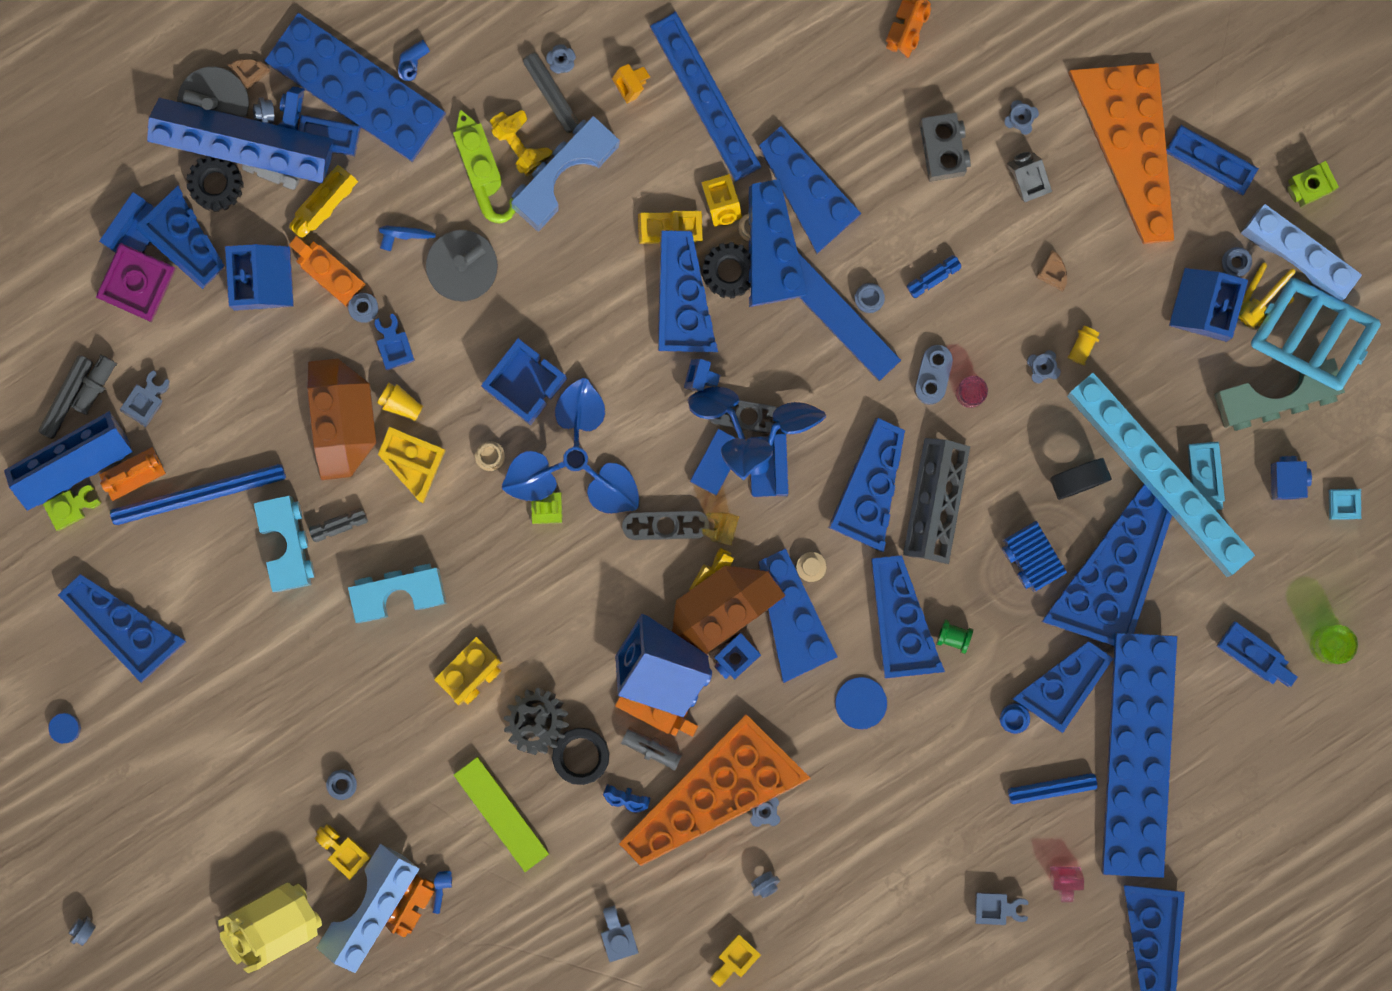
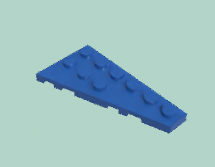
(1116, 576)

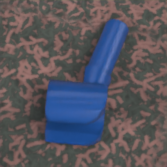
(442, 880)

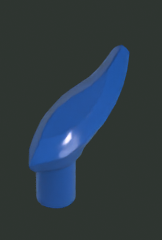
(390, 232)

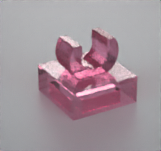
(1066, 881)

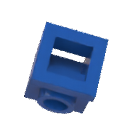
(744, 649)

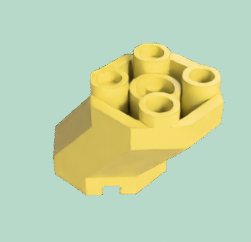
(269, 926)

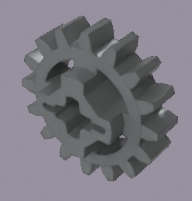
(538, 721)

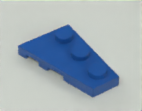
(179, 237)
(1065, 687)

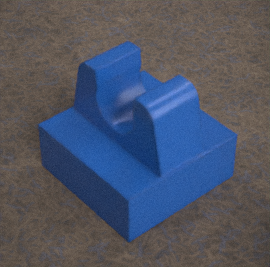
(699, 375)

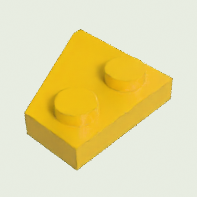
(411, 461)

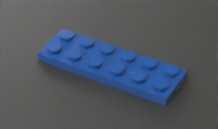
(355, 87)

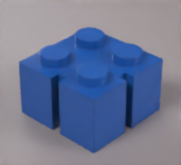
(522, 382)

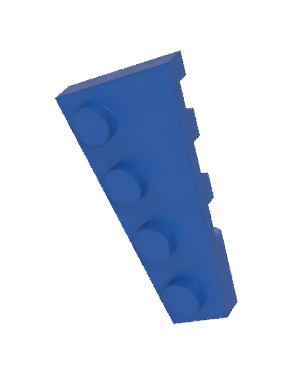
(811, 194)
(775, 261)
(683, 307)
(869, 491)
(795, 624)
(903, 632)
(128, 634)
(1156, 935)

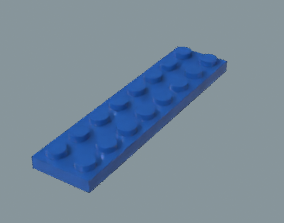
(1139, 755)

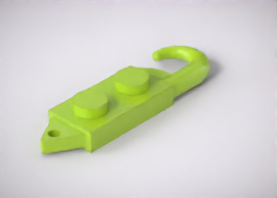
(480, 166)

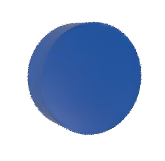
(64, 728)

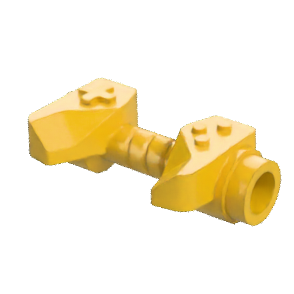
(505, 129)

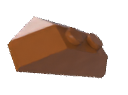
(339, 418)
(724, 605)

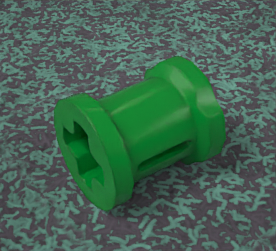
(954, 636)

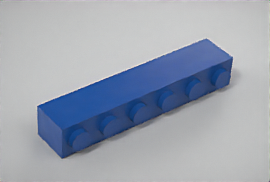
(240, 140)

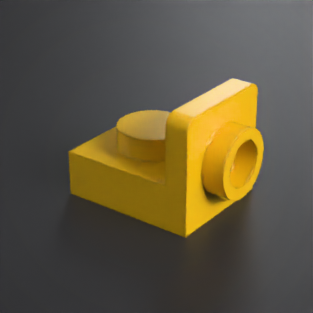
(722, 200)

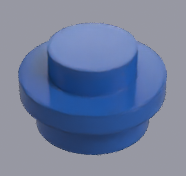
(1015, 718)

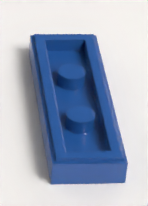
(1211, 160)

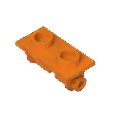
(906, 35)
(132, 474)
(403, 917)

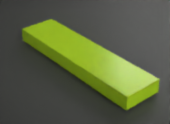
(501, 814)

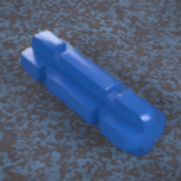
(934, 276)

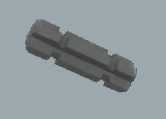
(338, 525)

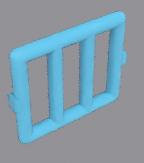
(1312, 368)

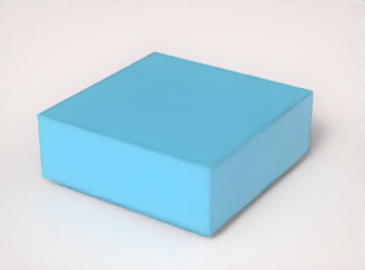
(1344, 504)

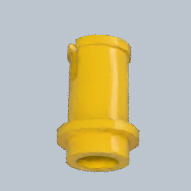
(1083, 345)

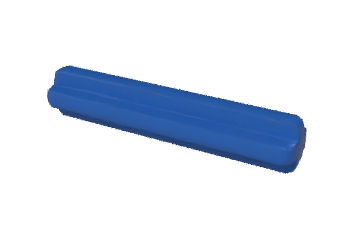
(1052, 788)

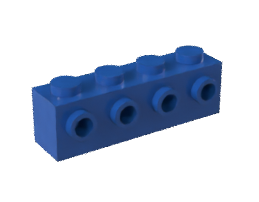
(68, 461)

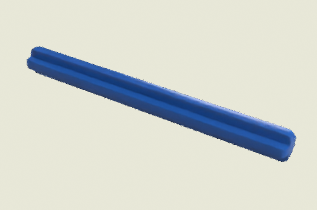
(197, 494)

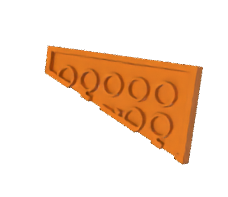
(1130, 129)
(727, 782)

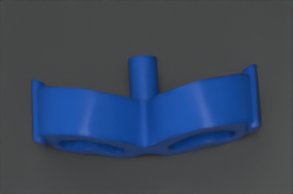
(619, 798)

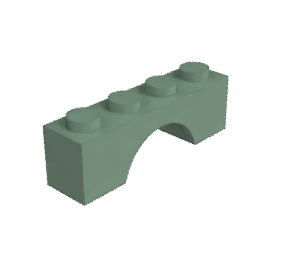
(1243, 404)

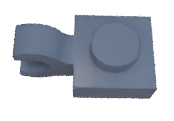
(618, 938)

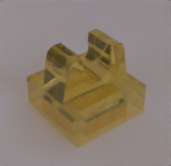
(724, 527)

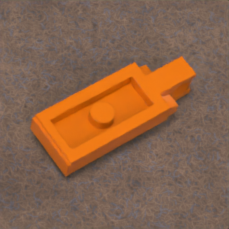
(327, 270)
(657, 718)

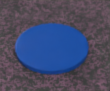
(861, 703)

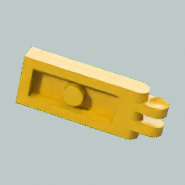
(322, 201)

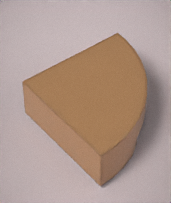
(249, 71)
(1054, 272)

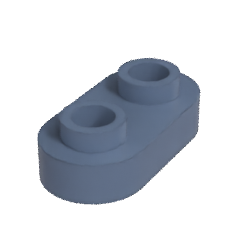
(933, 374)

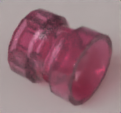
(974, 388)

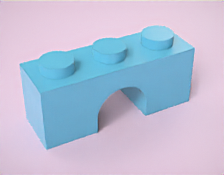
(292, 568)
(370, 597)

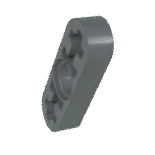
(724, 421)
(643, 533)

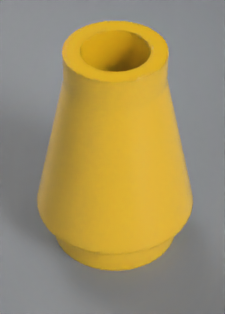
(399, 402)

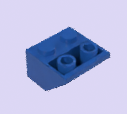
(259, 277)
(1208, 303)

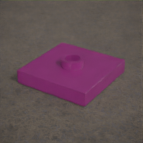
(135, 282)

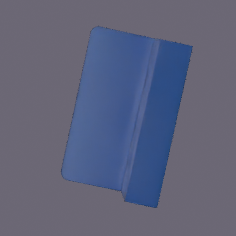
(124, 225)
(775, 480)

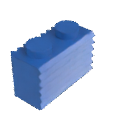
(1033, 556)

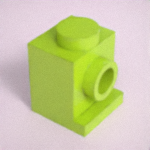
(1323, 178)

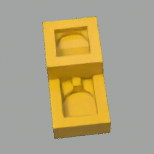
(652, 223)

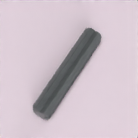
(551, 92)
(65, 397)

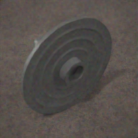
(215, 90)
(461, 265)

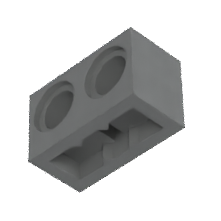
(936, 147)

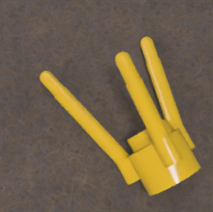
(1253, 312)

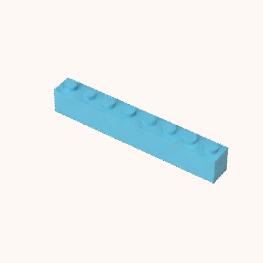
(1160, 475)

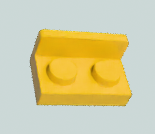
(469, 671)

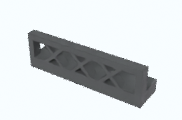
(931, 499)

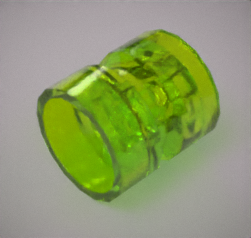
(1334, 644)

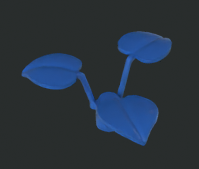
(753, 454)
(530, 474)

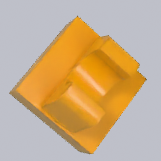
(630, 82)

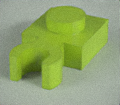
(67, 508)

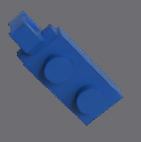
(1256, 655)

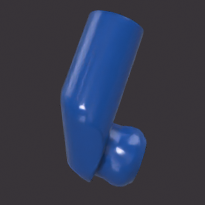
(409, 60)

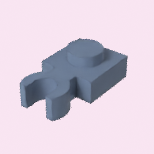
(144, 403)
(993, 908)

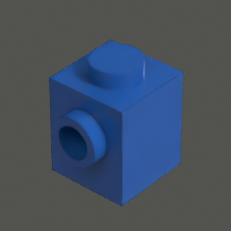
(1290, 478)

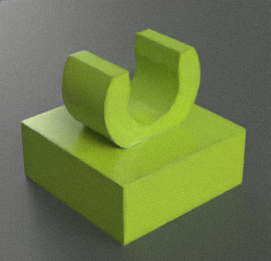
(547, 510)

